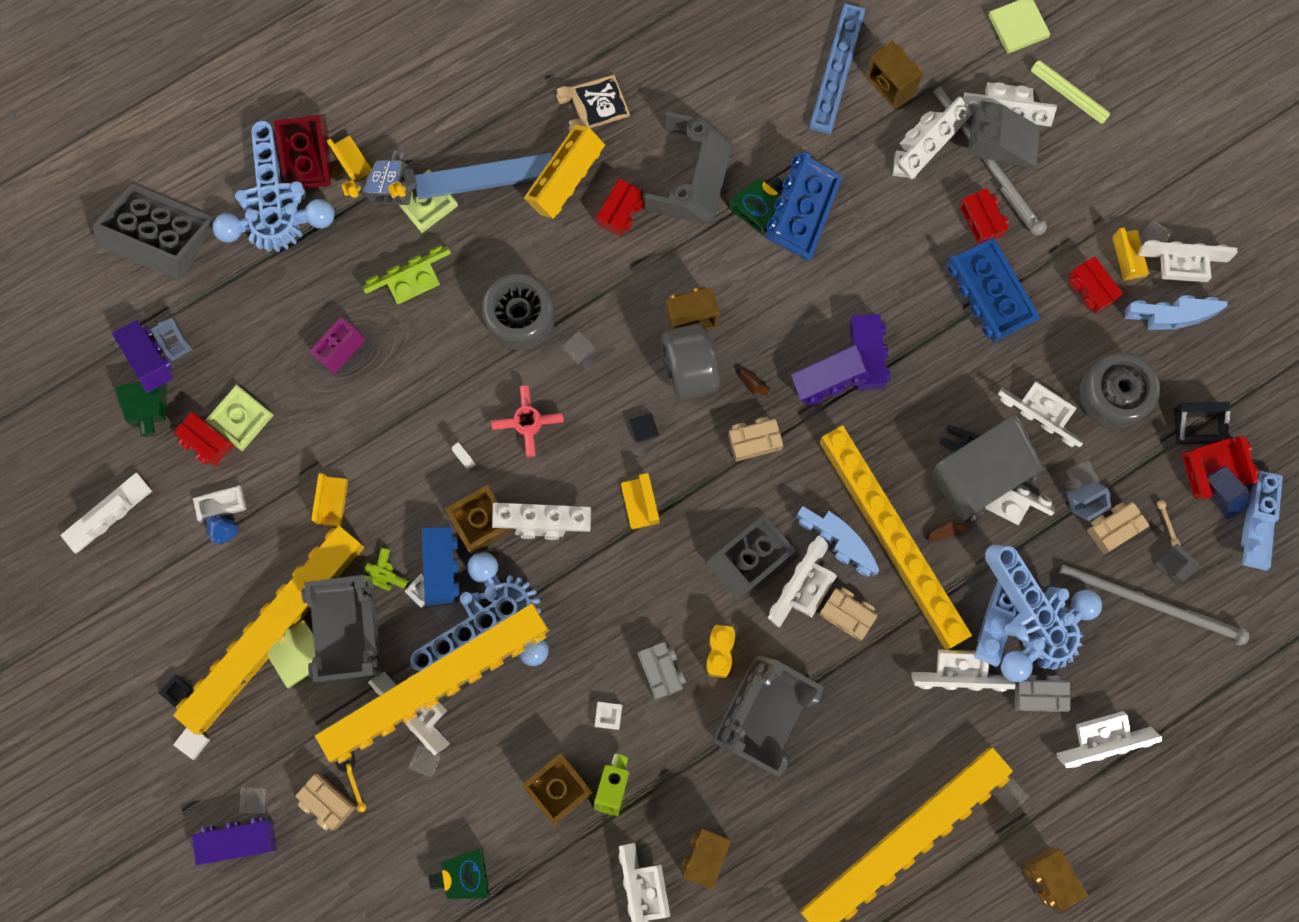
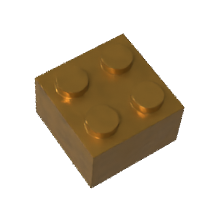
(894, 74)
(693, 308)
(474, 520)
(557, 789)
(706, 858)
(1054, 879)

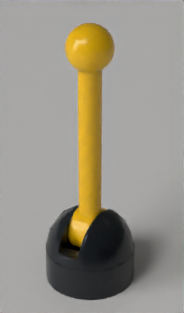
(347, 766)

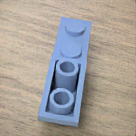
(1182, 313)
(1260, 520)
(849, 545)
(992, 631)

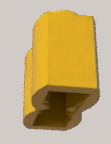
(720, 659)

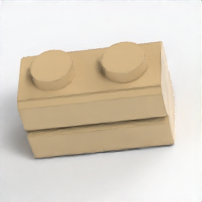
(755, 439)
(1118, 527)
(849, 614)
(325, 802)

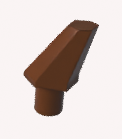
(753, 382)
(946, 530)

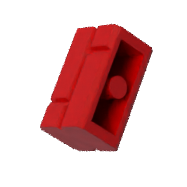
(620, 207)
(984, 216)
(1094, 285)
(203, 439)

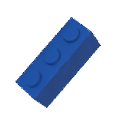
(439, 566)

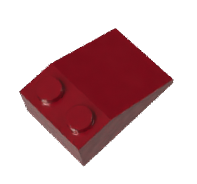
(304, 150)

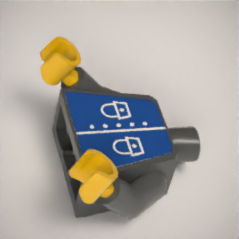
(387, 183)

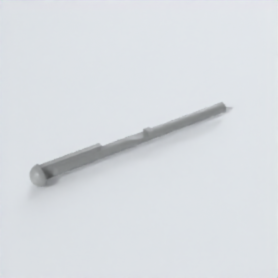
(1035, 226)
(1240, 635)

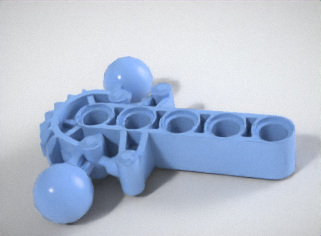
(284, 207)
(483, 569)
(1053, 619)

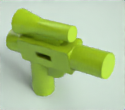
(383, 572)

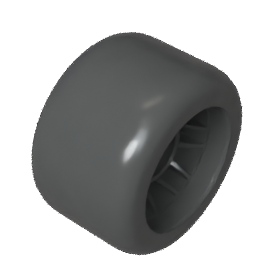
(515, 294)
(690, 361)
(1104, 399)

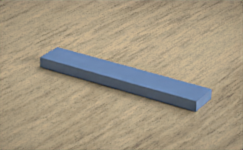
(837, 68)
(481, 176)

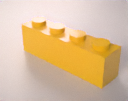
(564, 171)

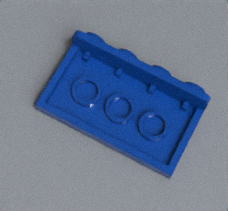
(803, 206)
(992, 290)

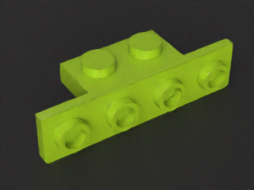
(410, 279)

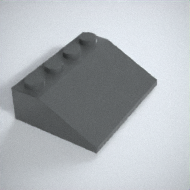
(153, 231)

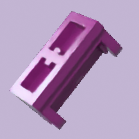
(337, 345)

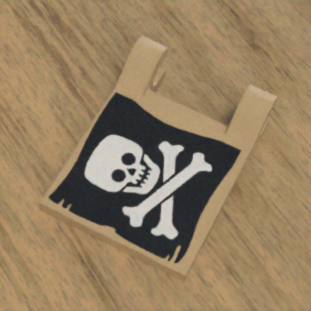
(595, 102)

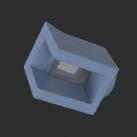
(171, 339)
(1089, 501)

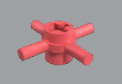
(527, 430)

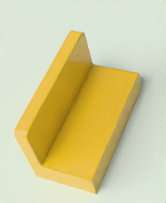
(350, 158)
(1127, 249)
(329, 501)
(640, 502)

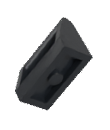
(1202, 409)

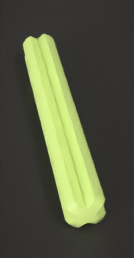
(1070, 91)

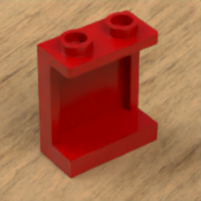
(1208, 458)

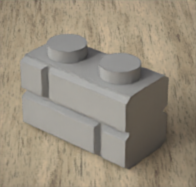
(661, 671)
(1042, 695)

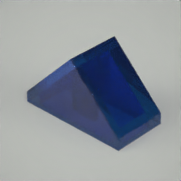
(1228, 492)

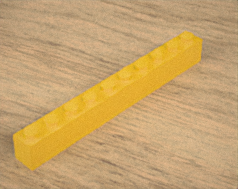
(894, 538)
(275, 618)
(432, 683)
(909, 839)

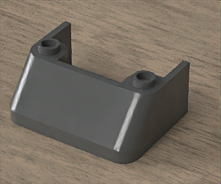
(701, 199)

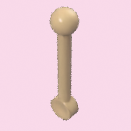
(1162, 505)

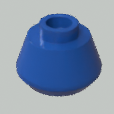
(221, 529)

